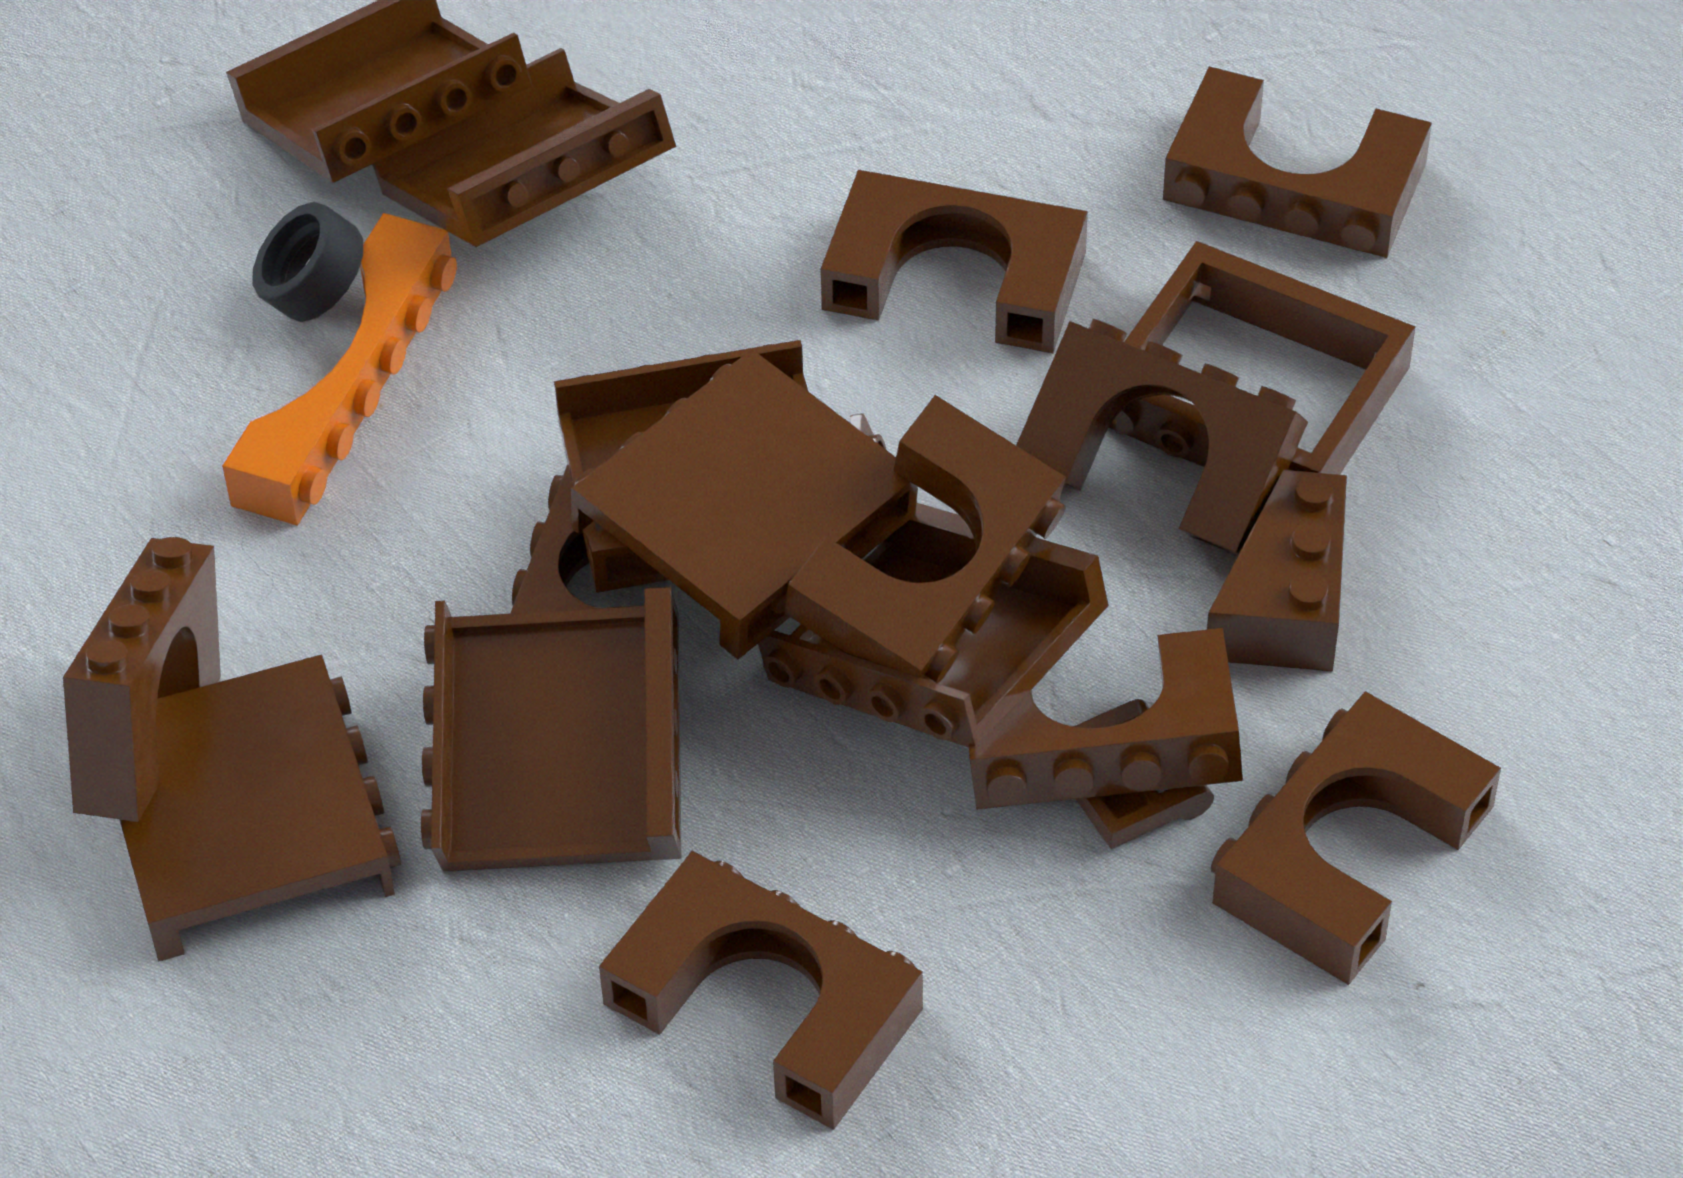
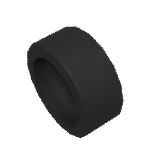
(311, 288)

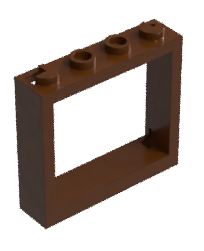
(1286, 309)

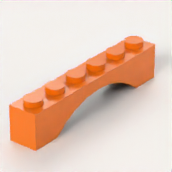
(289, 453)

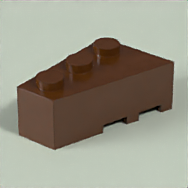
(1287, 579)

